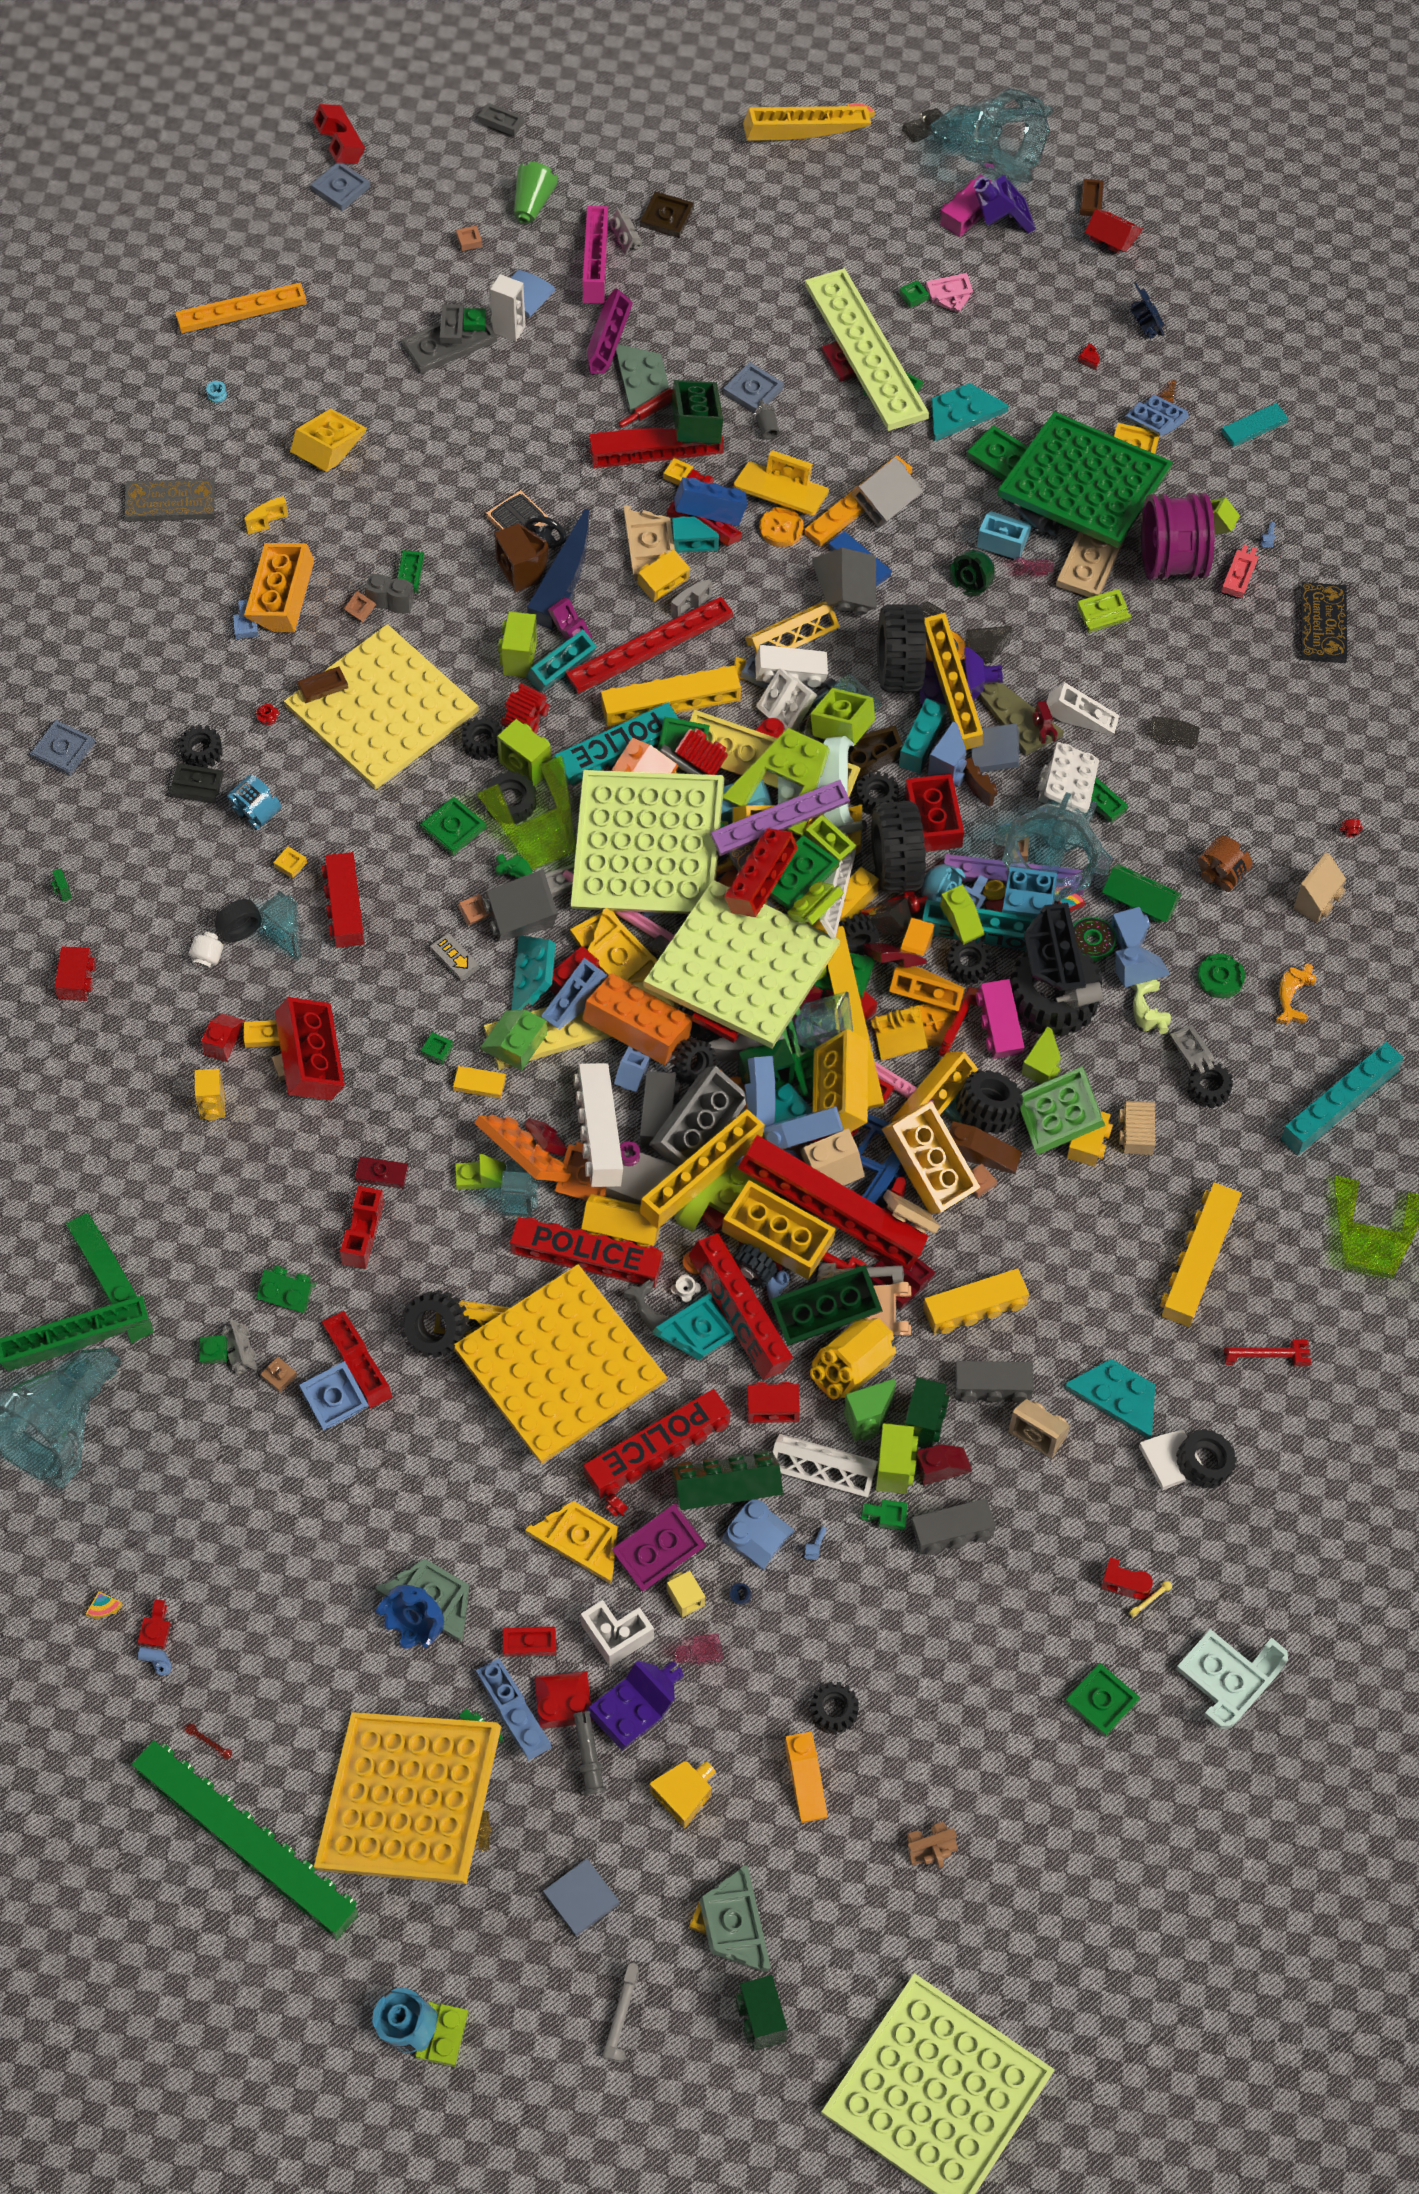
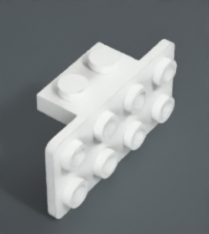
(1070, 773)

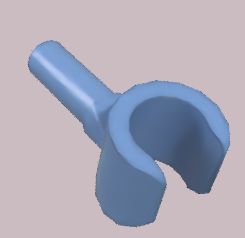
(1267, 539)
(812, 1550)

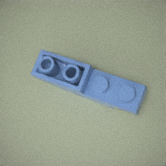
(513, 1709)

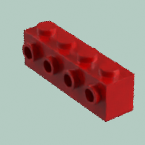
(761, 872)
(344, 899)

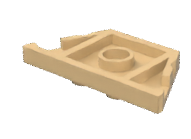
(647, 537)

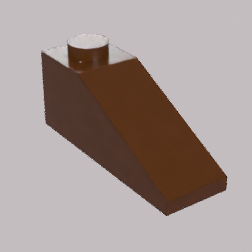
(984, 1148)

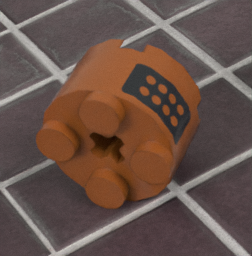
(1224, 863)

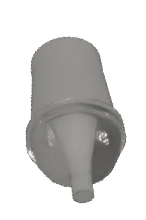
(1082, 996)

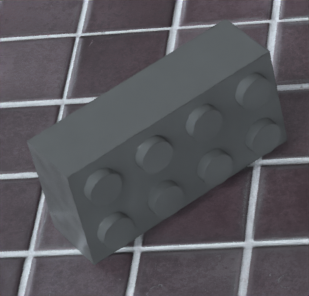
(699, 1116)

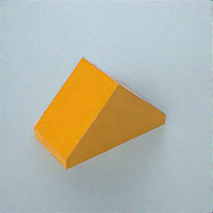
(918, 937)

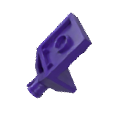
(1003, 198)
(975, 673)
(636, 1702)

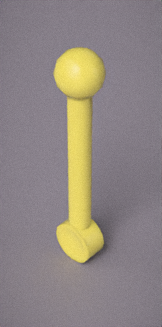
(1166, 1586)

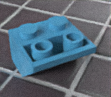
(1029, 891)

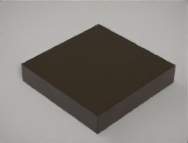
(667, 214)

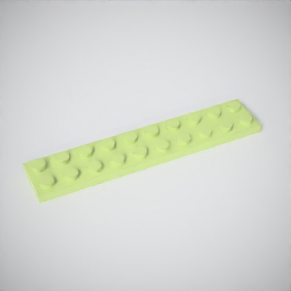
(867, 349)

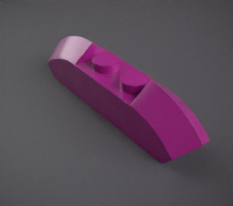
(608, 332)

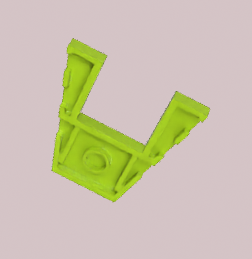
(790, 757)

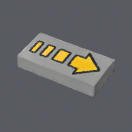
(454, 957)

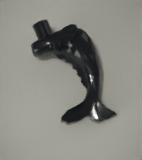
(1039, 522)

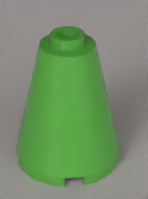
(533, 189)

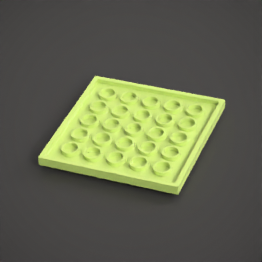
(646, 841)
(741, 966)
(937, 2091)

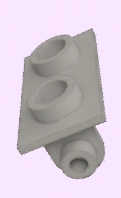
(624, 231)
(244, 1355)

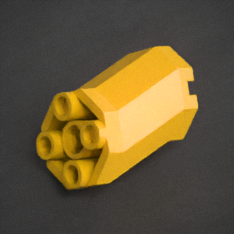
(853, 1358)

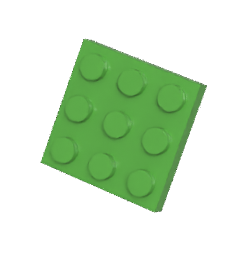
(1060, 1110)

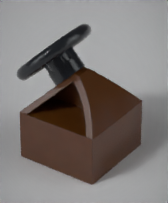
(525, 553)

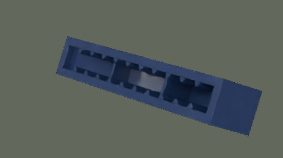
(563, 573)

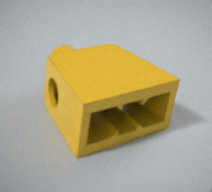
(683, 1790)

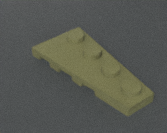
(1012, 709)

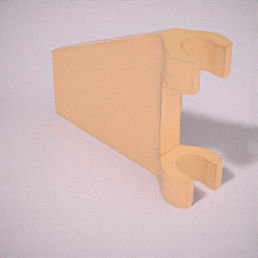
(887, 1299)

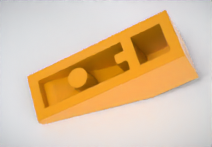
(926, 987)
(806, 1776)

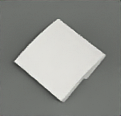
(786, 700)
(1161, 1458)

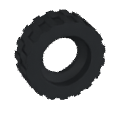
(524, 786)
(1218, 1447)

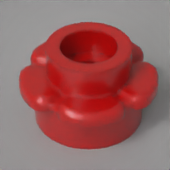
(267, 719)
(1351, 827)
(616, 1506)

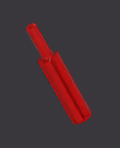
(648, 408)

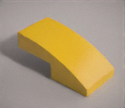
(259, 518)

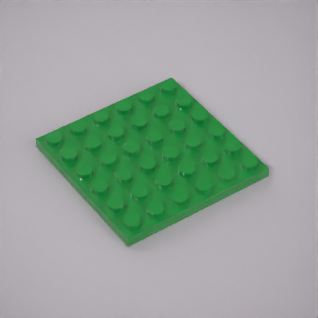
(1085, 479)

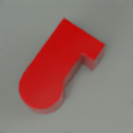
(1126, 1582)

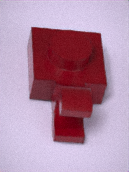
(1043, 719)

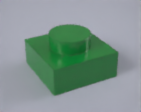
(914, 293)
(474, 319)
(60, 885)
(437, 1048)
(213, 1349)

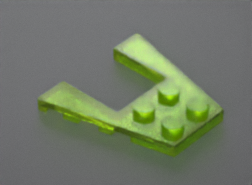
(545, 836)
(1367, 1246)

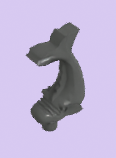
(648, 1315)

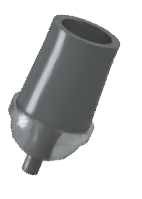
(767, 421)

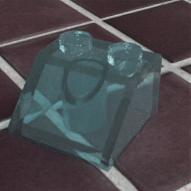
(282, 923)
(823, 1020)

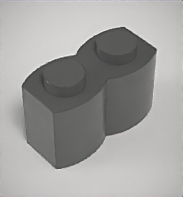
(390, 593)

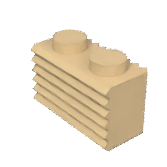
(1138, 1127)

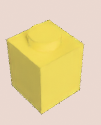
(685, 1593)

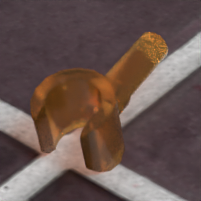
(1168, 394)

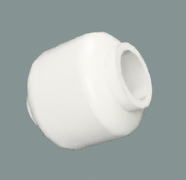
(206, 950)

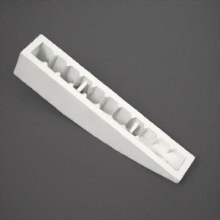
(839, 877)

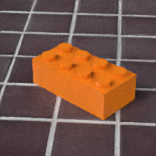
(637, 1018)

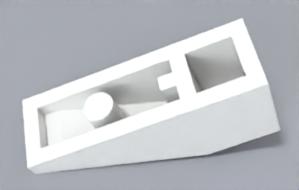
(1080, 710)

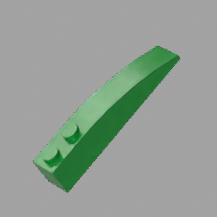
(105, 1268)
(71, 1333)

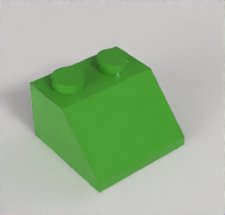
(516, 1037)
(868, 1409)

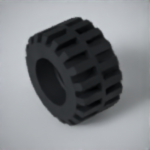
(989, 1101)
(416, 1331)

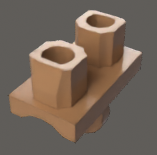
(934, 1847)

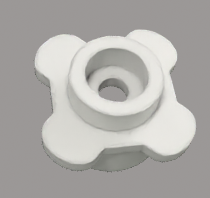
(685, 1281)

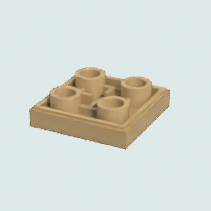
(904, 1210)

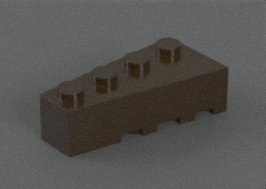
(875, 750)

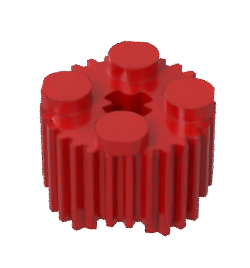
(525, 706)

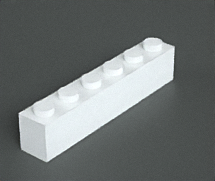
(599, 1125)

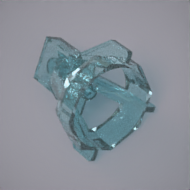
(981, 126)
(1062, 830)
(57, 1409)

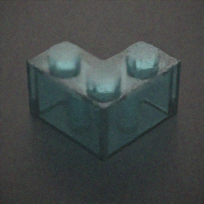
(518, 1191)

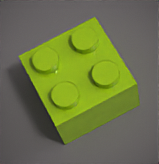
(518, 644)
(843, 715)
(523, 751)
(896, 1458)

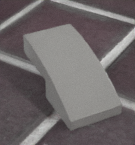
(694, 595)

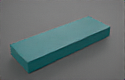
(1254, 425)

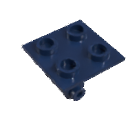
(1147, 314)

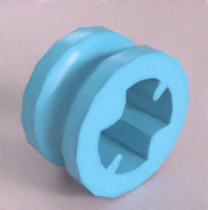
(216, 386)

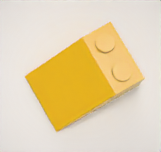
(326, 439)

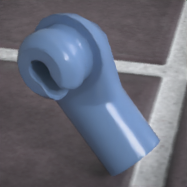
(777, 1285)
(158, 1658)

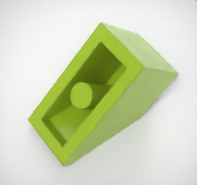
(1224, 515)
(829, 838)
(961, 914)
(1043, 1059)

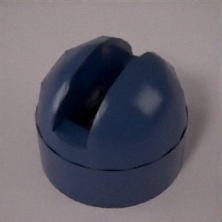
(735, 1596)

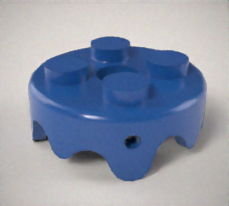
(415, 1628)

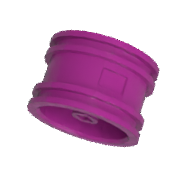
(1177, 536)

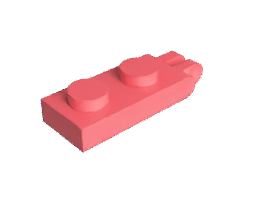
(1240, 572)

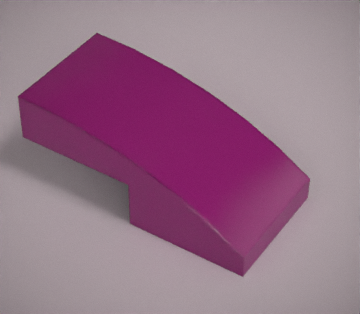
(567, 619)

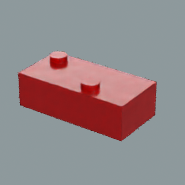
(309, 1048)

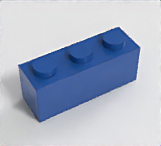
(710, 501)

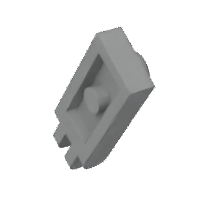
(1193, 1049)

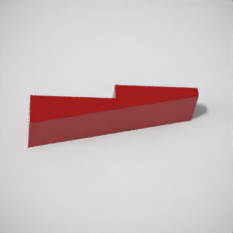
(360, 1363)

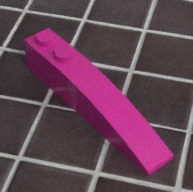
(595, 255)

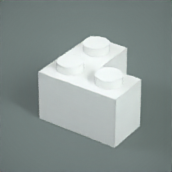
(614, 1637)

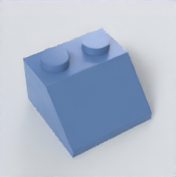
(949, 755)

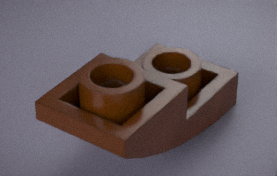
(979, 785)

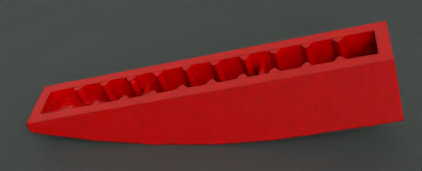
(644, 446)

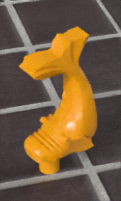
(1289, 983)

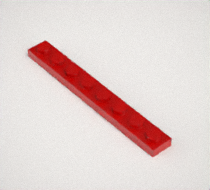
(649, 645)

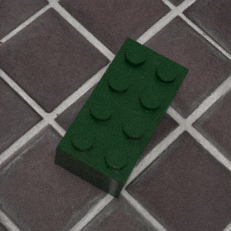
(697, 412)
(727, 1480)

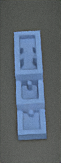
(761, 1090)

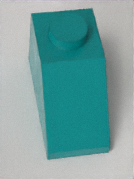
(693, 535)

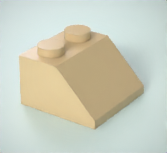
(1320, 889)
(835, 1157)
(1038, 1427)

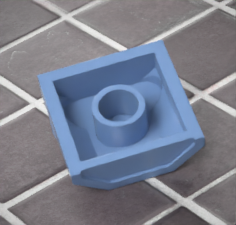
(333, 1396)
(757, 1533)

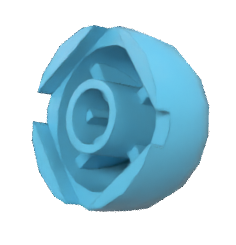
(940, 880)

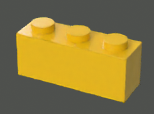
(619, 1220)

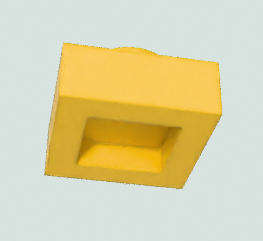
(677, 470)
(290, 862)

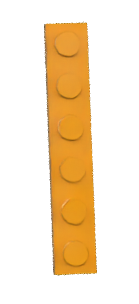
(241, 308)
(839, 516)

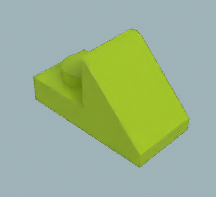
(480, 1174)

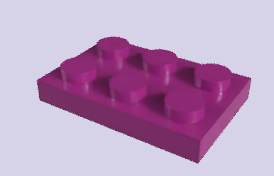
(659, 1547)

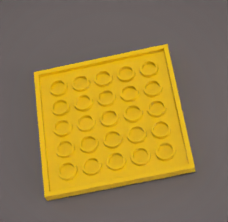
(559, 1364)
(408, 1797)

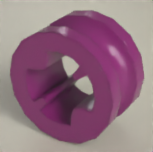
(636, 1153)

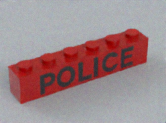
(593, 1253)
(740, 1306)
(657, 1444)

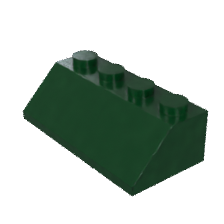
(826, 1305)

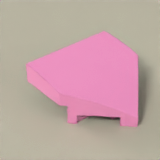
(950, 291)

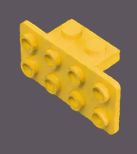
(783, 482)

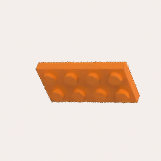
(522, 1148)

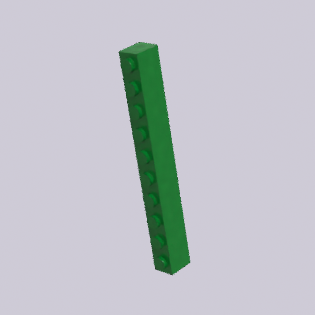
(245, 1839)

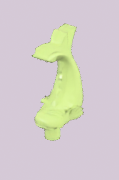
(1145, 1017)

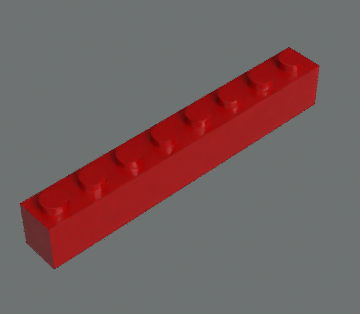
(833, 1202)

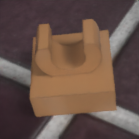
(278, 1375)

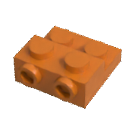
(578, 1184)

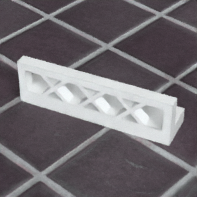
(829, 1457)

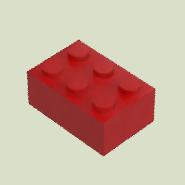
(938, 811)

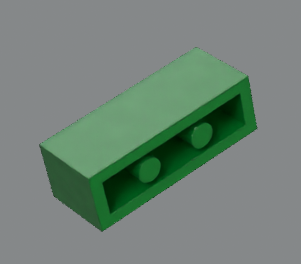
(1141, 892)

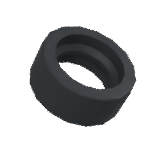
(238, 920)

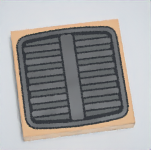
(513, 511)

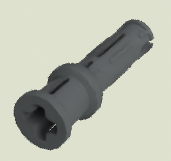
(590, 1766)

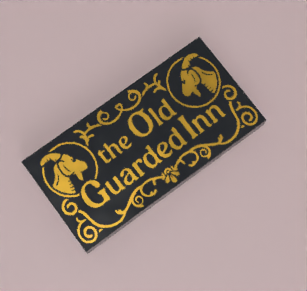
(1324, 622)

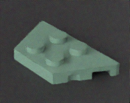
(641, 375)
(446, 1589)
(734, 1922)

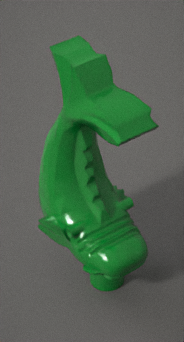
(515, 866)

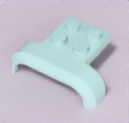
(835, 769)
(1230, 1677)

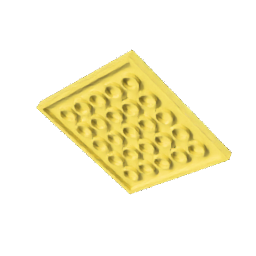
(389, 712)

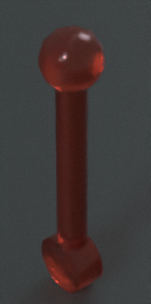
(192, 1730)

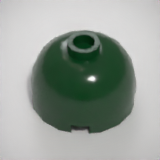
(972, 572)

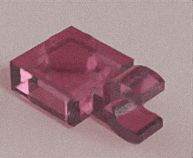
(1040, 566)
(705, 1650)

